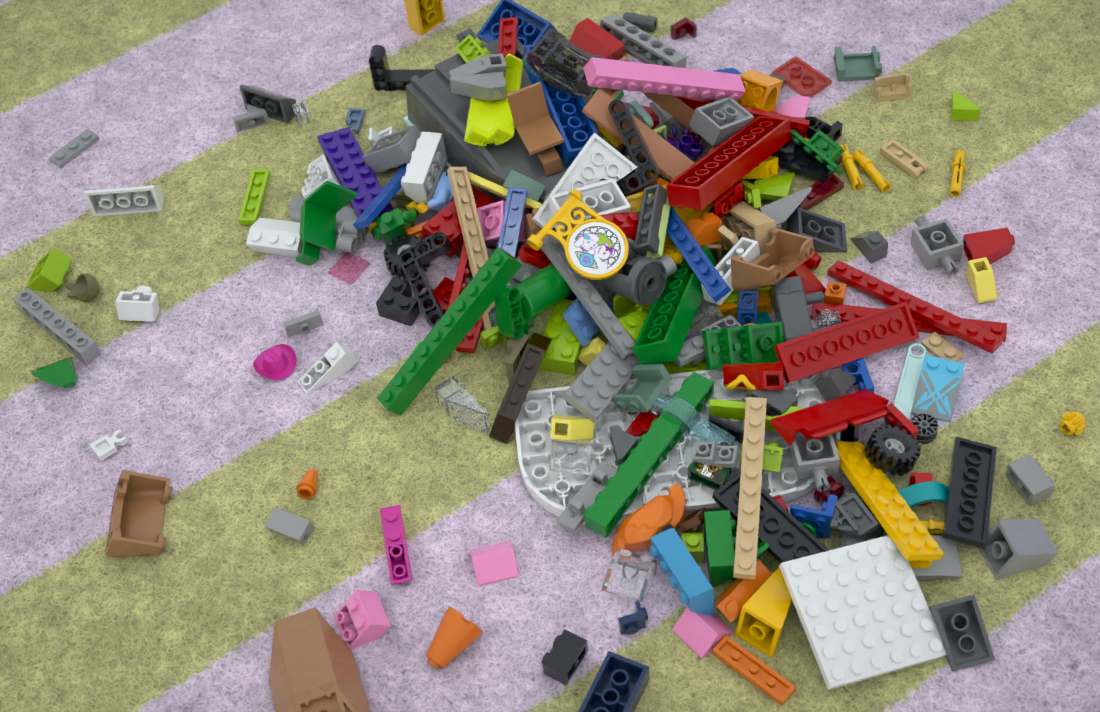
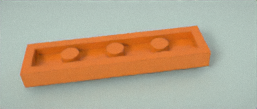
(754, 670)

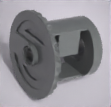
(634, 279)

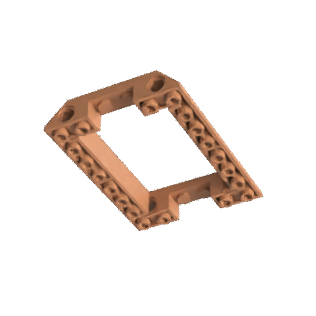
(667, 157)

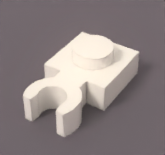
(107, 446)

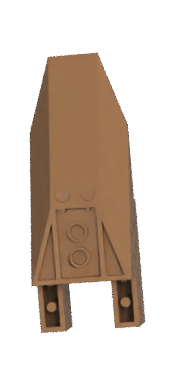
(313, 668)

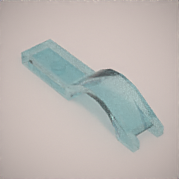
(690, 417)

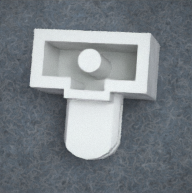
(137, 305)

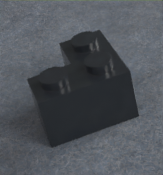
(397, 303)

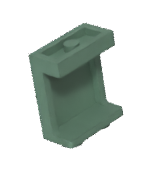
(857, 66)
(647, 388)

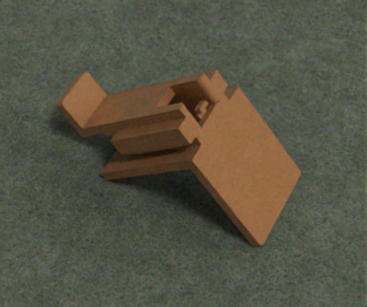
(536, 126)

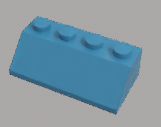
(683, 572)

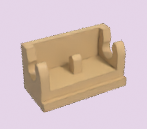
(892, 87)

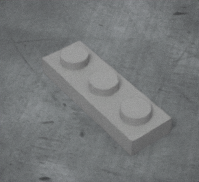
(74, 148)

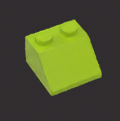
(49, 271)

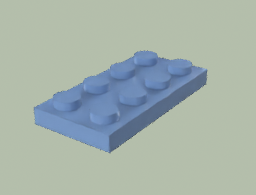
(581, 322)

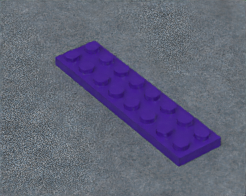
(351, 169)

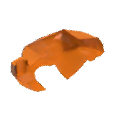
(649, 519)

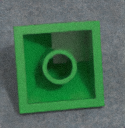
(58, 373)

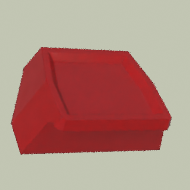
(596, 40)

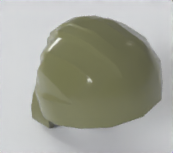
(85, 287)

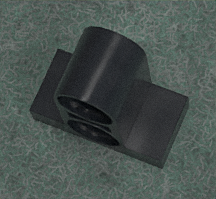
(816, 124)

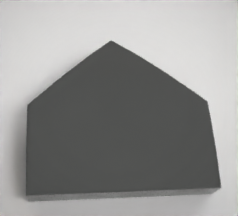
(853, 517)

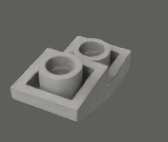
(711, 454)

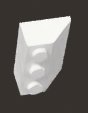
(275, 237)

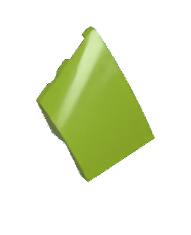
(775, 186)

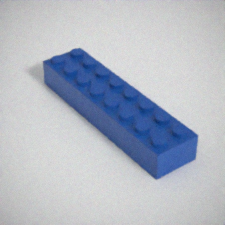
(566, 114)

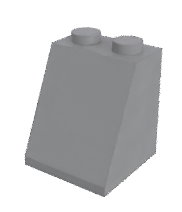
(1017, 547)

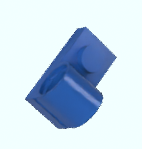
(859, 370)

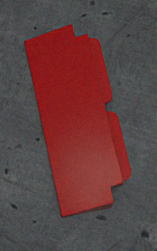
(831, 416)

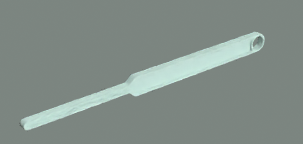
(909, 382)

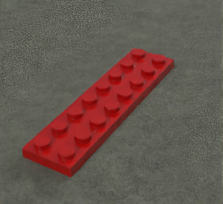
(846, 342)

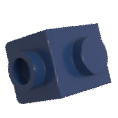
(632, 623)

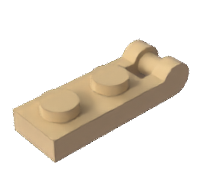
(904, 158)

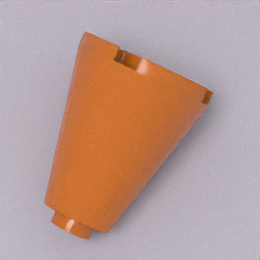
(451, 638)

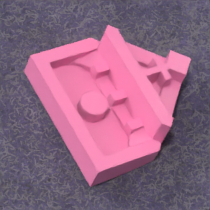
(794, 107)

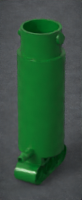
(529, 299)

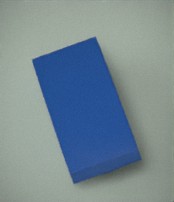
(747, 307)

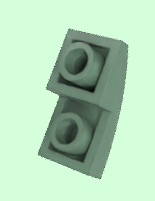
(521, 181)

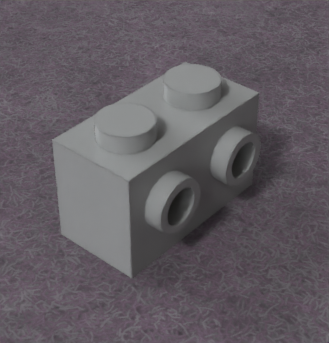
(1030, 479)

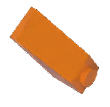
(732, 599)

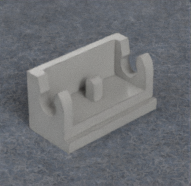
(289, 525)

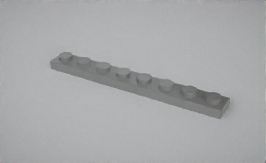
(590, 299)

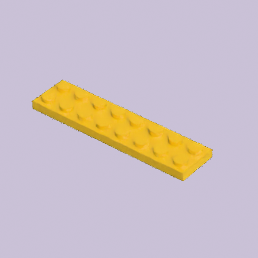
(887, 504)

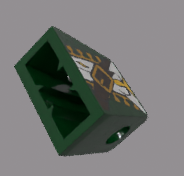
(708, 475)

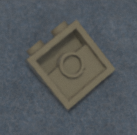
(515, 351)

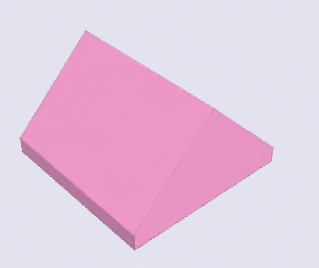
(494, 563)
(701, 631)

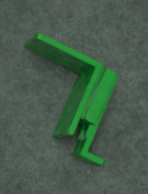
(319, 219)

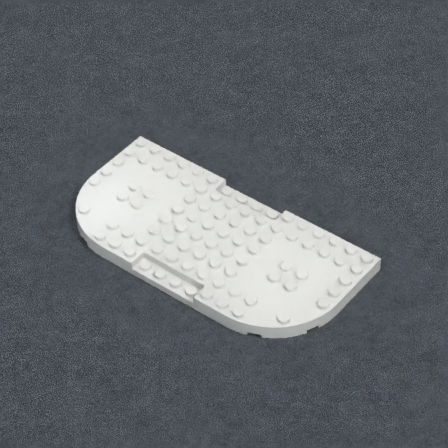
(556, 489)

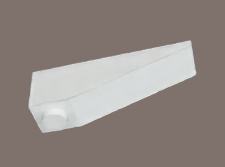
(318, 173)

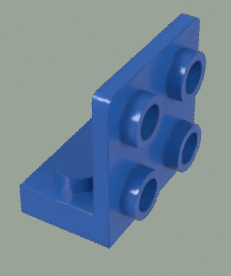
(817, 519)

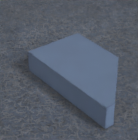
(355, 119)

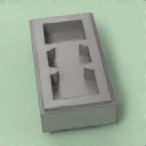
(303, 323)

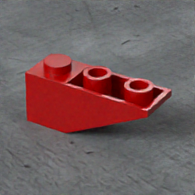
(729, 199)
(761, 375)

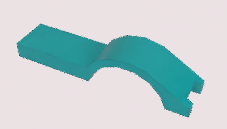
(924, 493)

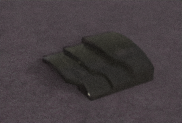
(561, 63)

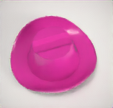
(276, 362)

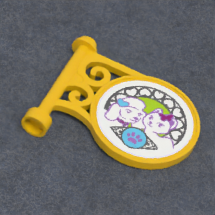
(593, 247)

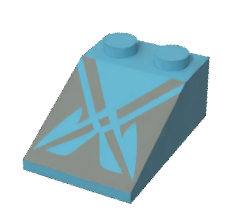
(938, 388)

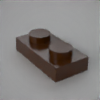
(693, 521)

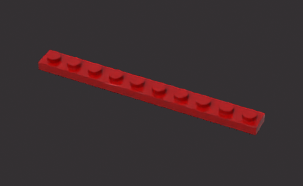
(919, 308)
(850, 312)

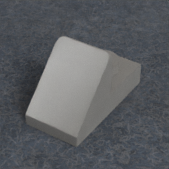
(254, 118)

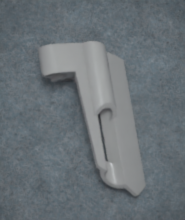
(346, 235)

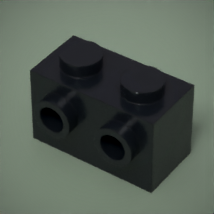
(564, 656)

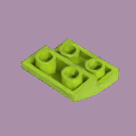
(490, 338)

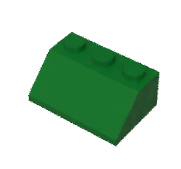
(719, 546)

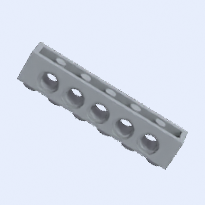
(642, 44)
(57, 326)

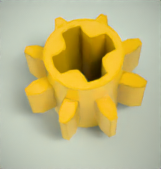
(1072, 423)

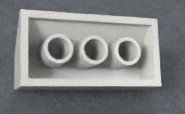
(425, 167)
(601, 197)
(125, 200)

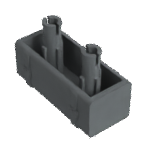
(791, 307)

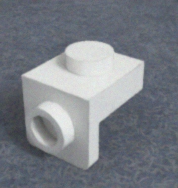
(374, 136)

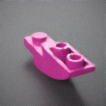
(396, 545)

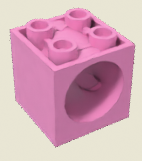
(491, 223)

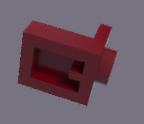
(683, 27)

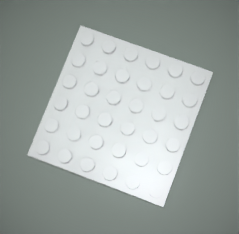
(862, 611)

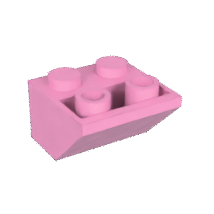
(362, 619)

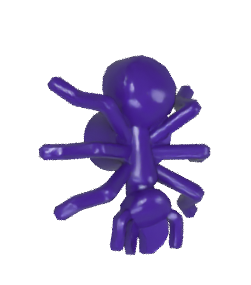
(687, 144)

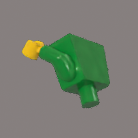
(394, 223)

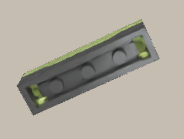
(652, 222)

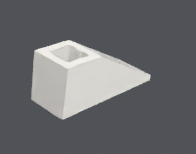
(330, 366)

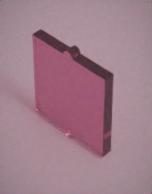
(349, 268)

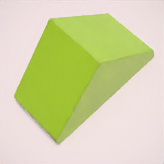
(963, 109)

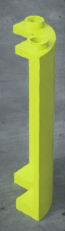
(492, 120)

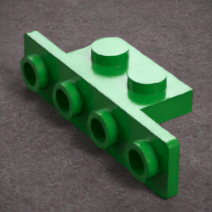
(823, 147)

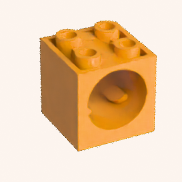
(761, 91)

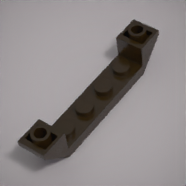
(519, 387)

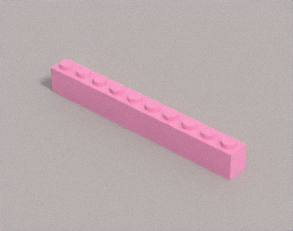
(662, 79)

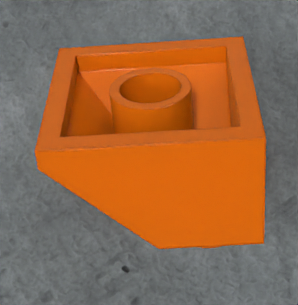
(705, 228)

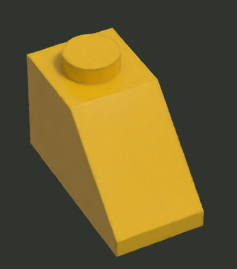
(765, 169)

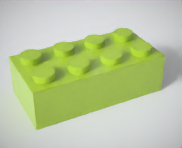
(564, 347)

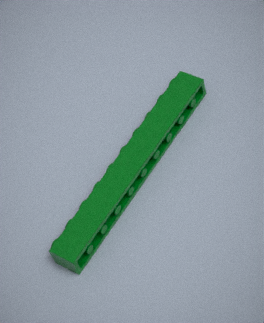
(449, 331)
(644, 460)

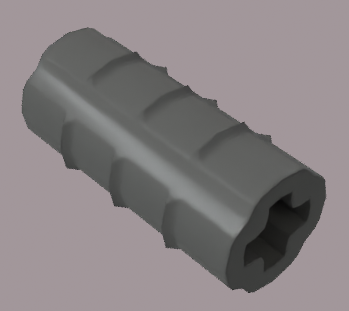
(641, 21)

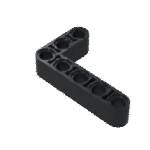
(388, 79)
(634, 151)
(421, 281)

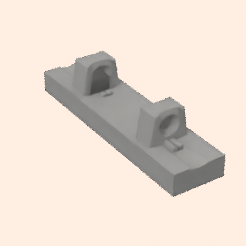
(573, 514)

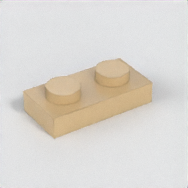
(941, 348)

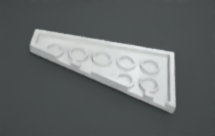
(592, 165)

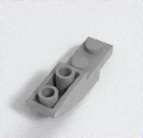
(693, 348)

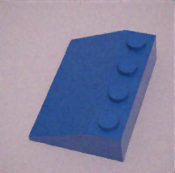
(530, 26)

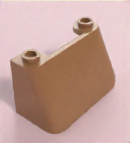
(780, 258)
(137, 515)

